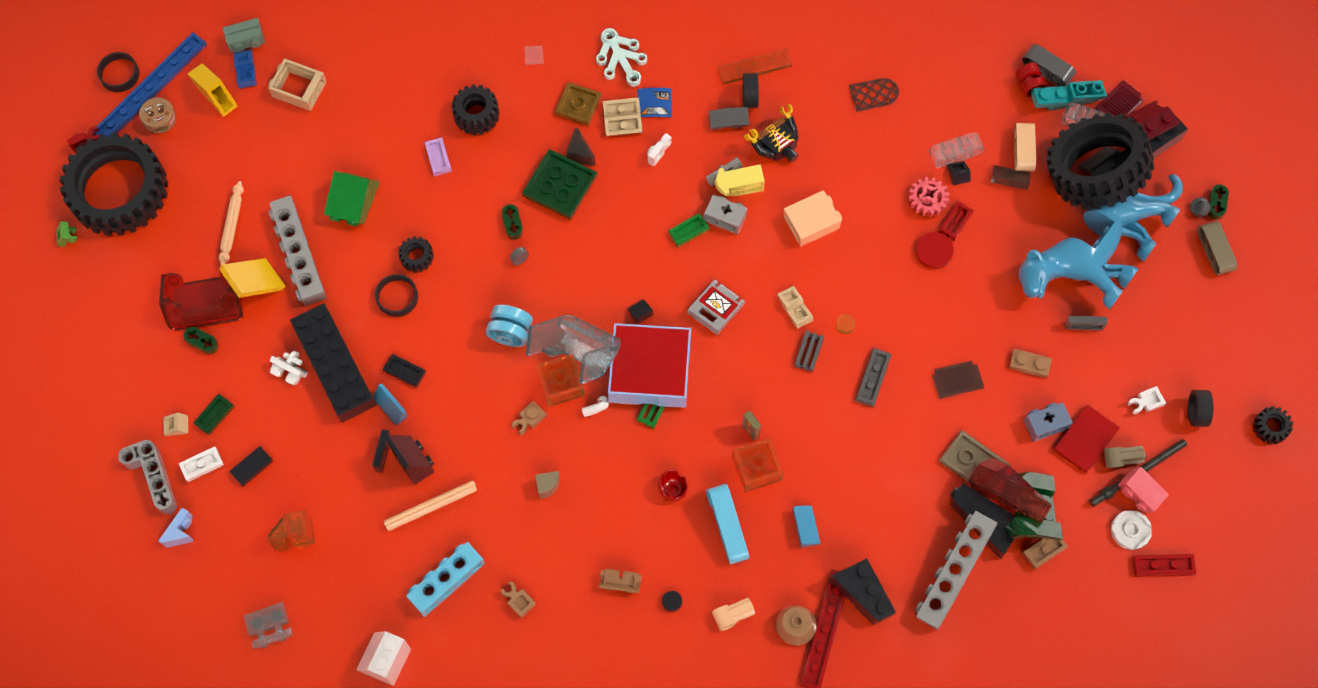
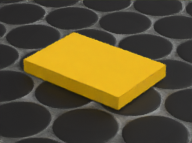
(252, 277)

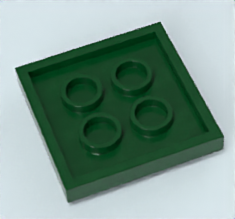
(559, 184)

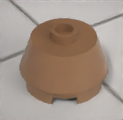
(796, 625)

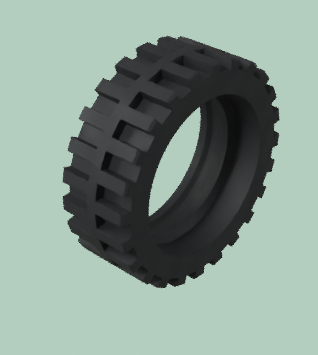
(94, 156)
(1107, 187)

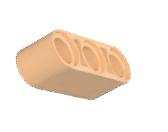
(1024, 147)

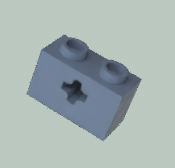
(1041, 429)

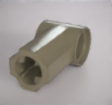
(1121, 456)

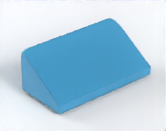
(389, 405)
(806, 526)

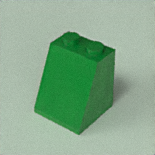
(350, 198)

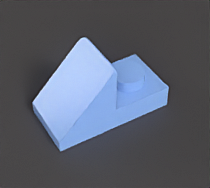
(174, 533)

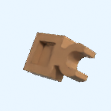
(531, 416)
(519, 601)

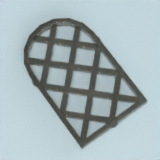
(874, 82)

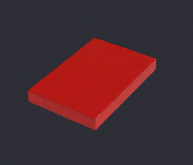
(1086, 438)

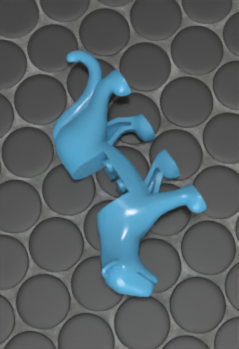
(1083, 262)

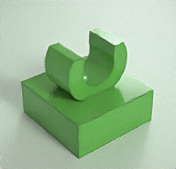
(63, 235)

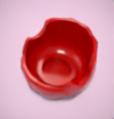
(672, 485)

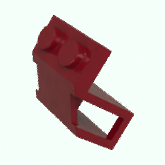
(1154, 119)

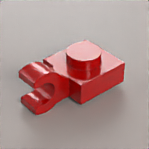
(80, 138)

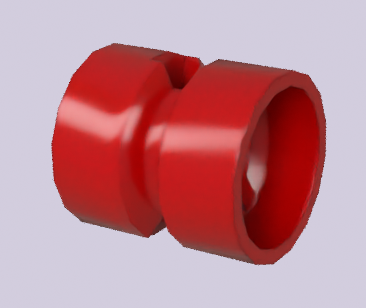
(1030, 78)

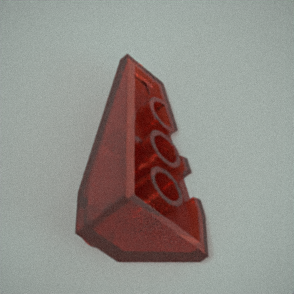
(1007, 487)

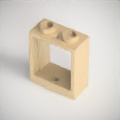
(313, 91)

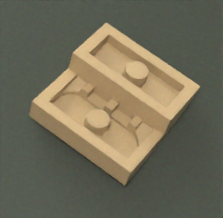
(622, 116)

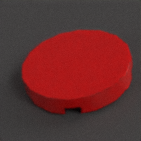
(934, 250)

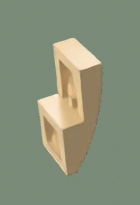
(794, 307)

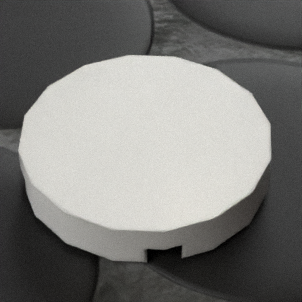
(1131, 530)

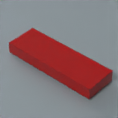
(1164, 565)

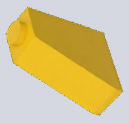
(212, 89)

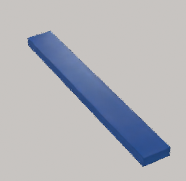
(151, 85)

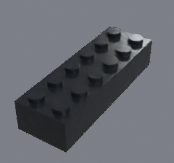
(333, 362)

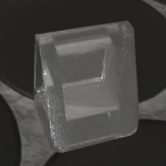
(534, 54)

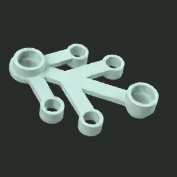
(620, 55)

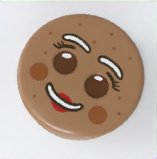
(157, 115)

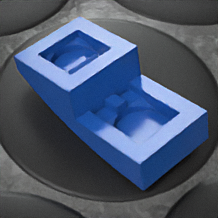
(245, 69)

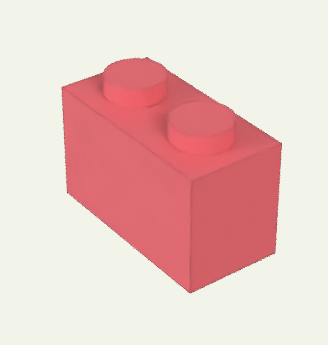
(1143, 490)

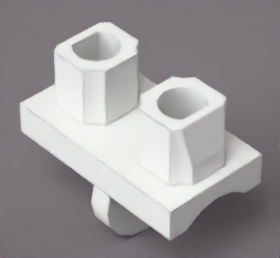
(280, 364)

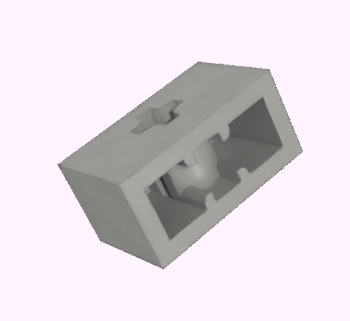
(716, 214)

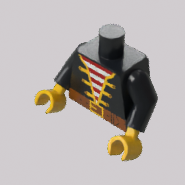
(777, 139)

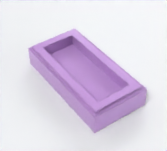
(438, 156)

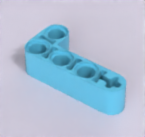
(728, 523)

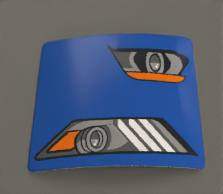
(655, 102)

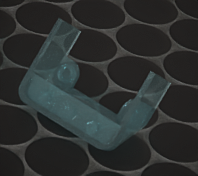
(572, 335)

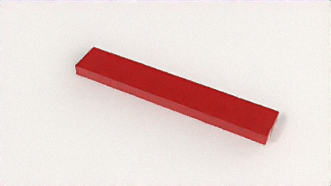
(823, 637)

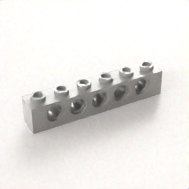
(286, 208)
(974, 522)

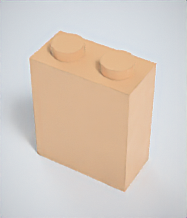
(812, 218)

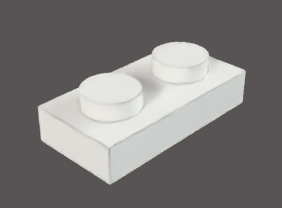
(201, 464)

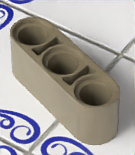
(1217, 248)

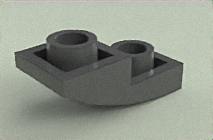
(729, 117)

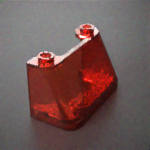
(198, 302)

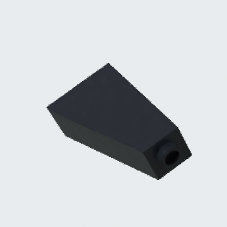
(968, 501)

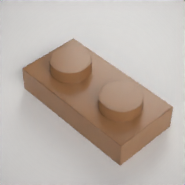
(1030, 363)
(1044, 551)

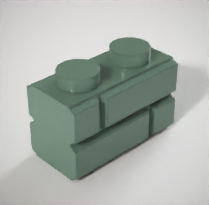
(244, 35)

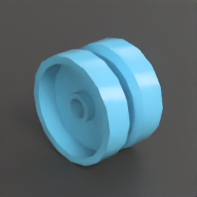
(509, 325)

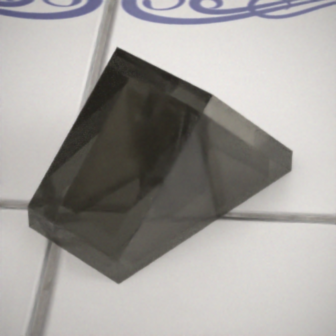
(579, 150)

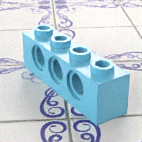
(442, 590)

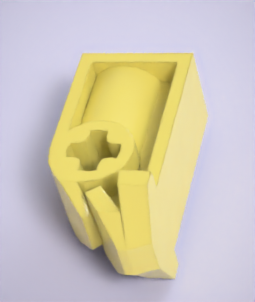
(740, 181)

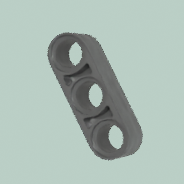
(1050, 65)

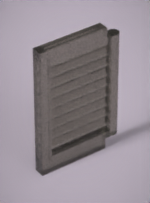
(957, 379)

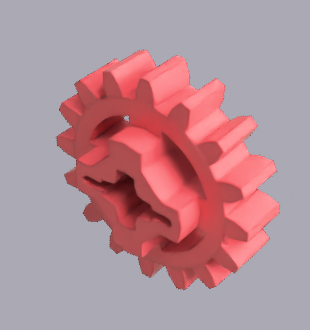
(933, 192)

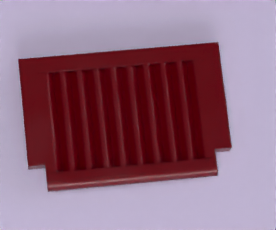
(1121, 100)

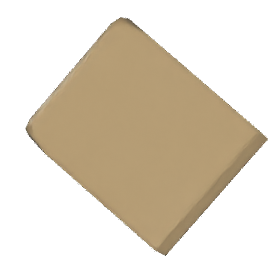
(175, 424)

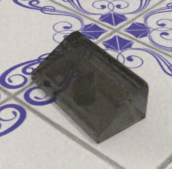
(1010, 177)

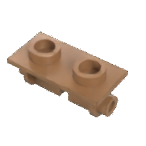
(629, 582)

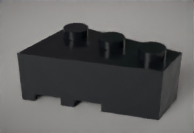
(864, 591)

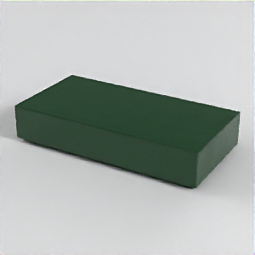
(213, 414)

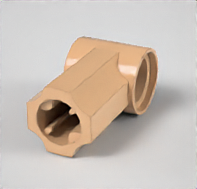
(728, 616)

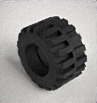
(475, 122)

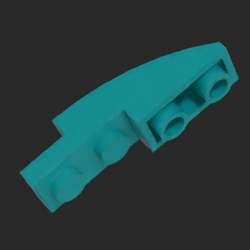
(1075, 92)

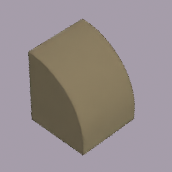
(547, 484)

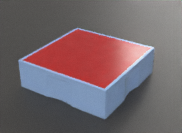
(650, 365)

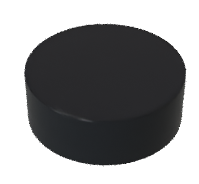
(672, 601)

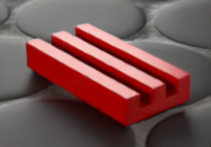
(948, 233)

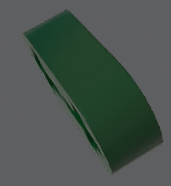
(1222, 202)
(508, 222)
(203, 336)

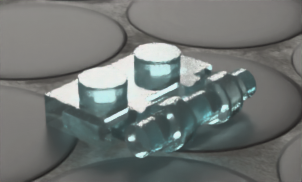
(267, 619)

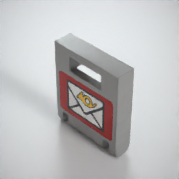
(719, 303)

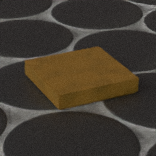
(578, 104)

